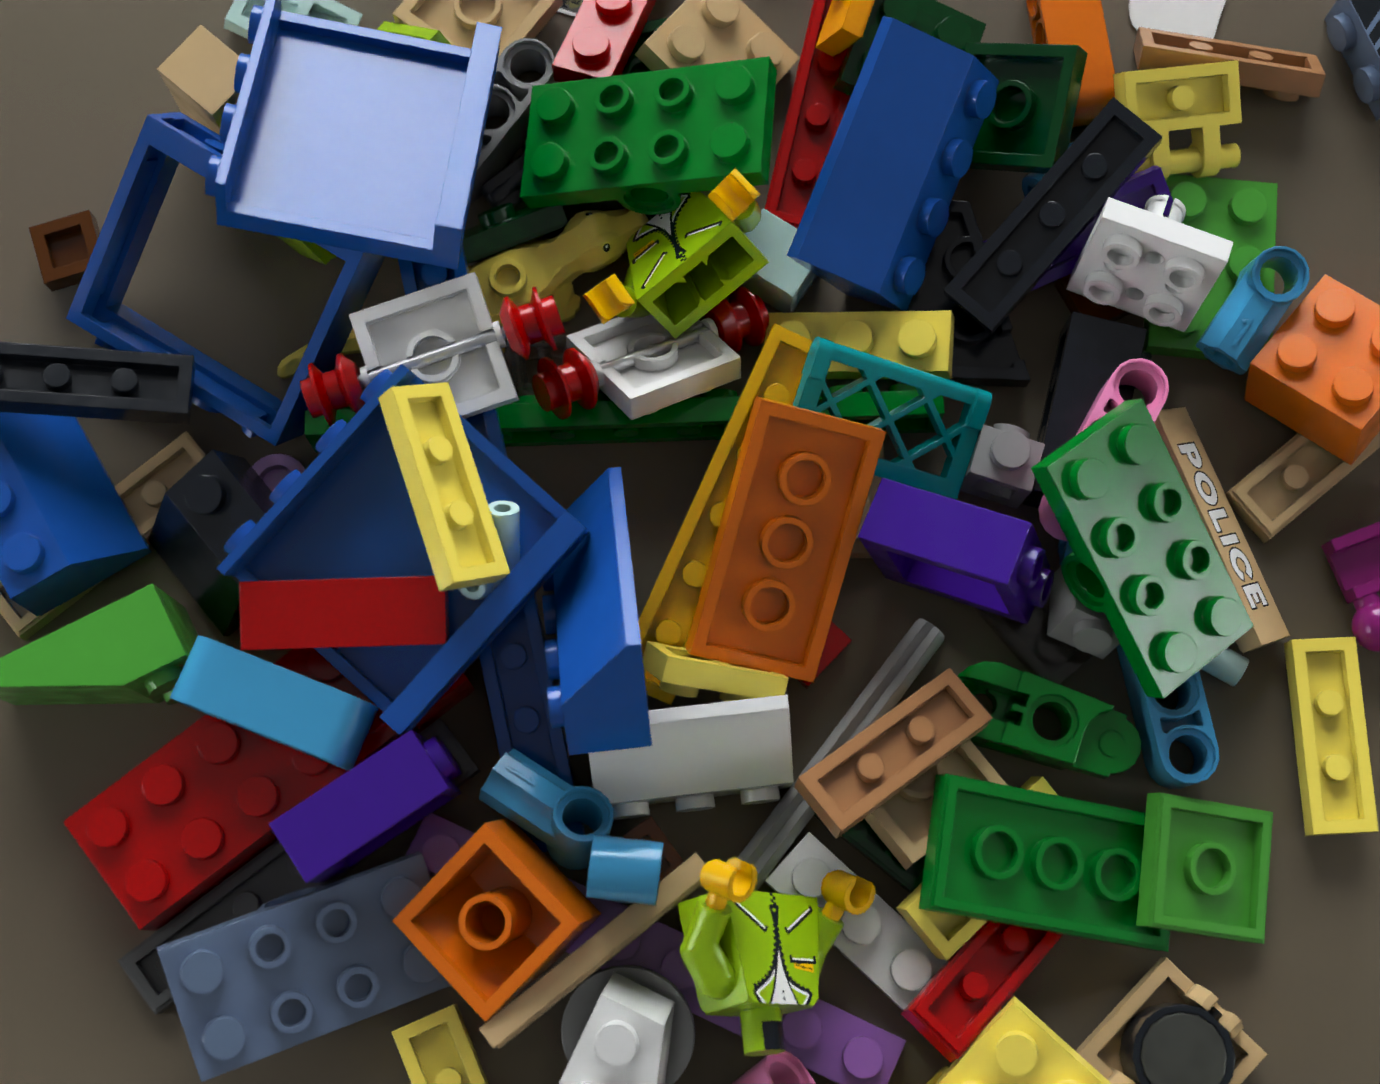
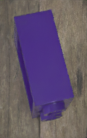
(957, 550)
(368, 806)

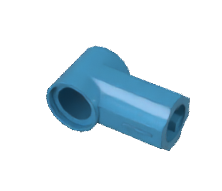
(1252, 310)
(544, 805)
(624, 870)

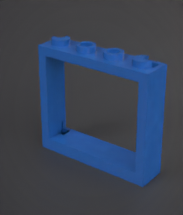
(98, 305)

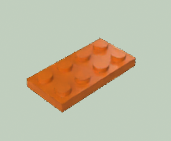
(784, 539)

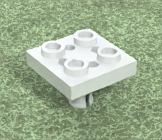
(1149, 262)

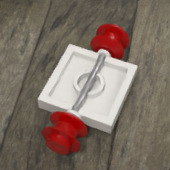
(441, 338)
(645, 365)

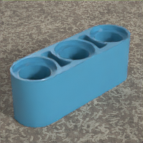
(274, 702)
(1161, 726)

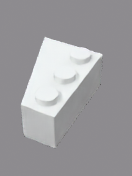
(624, 1037)

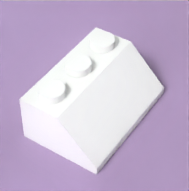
(701, 756)

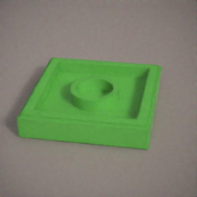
(1205, 868)

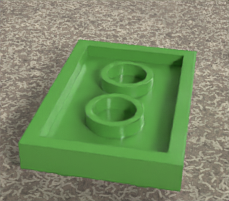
(1231, 210)

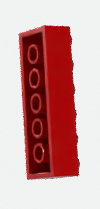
(208, 803)

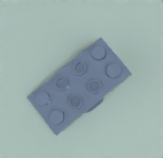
(298, 967)

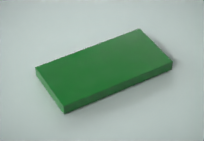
(1036, 862)

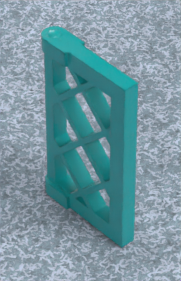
(928, 387)

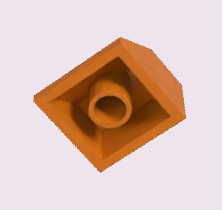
(496, 917)

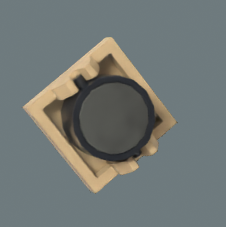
(1170, 1035)

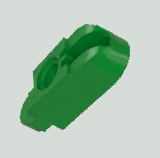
(1092, 734)

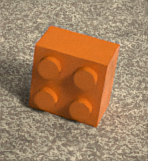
(1324, 370)

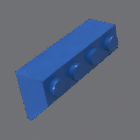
(894, 166)
(58, 513)
(597, 631)

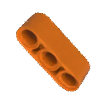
(1082, 25)

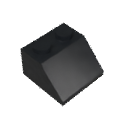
(198, 521)

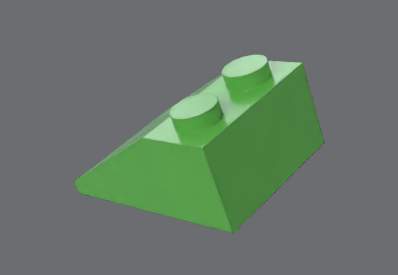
(108, 657)

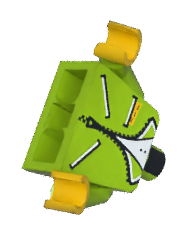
(686, 259)
(762, 950)

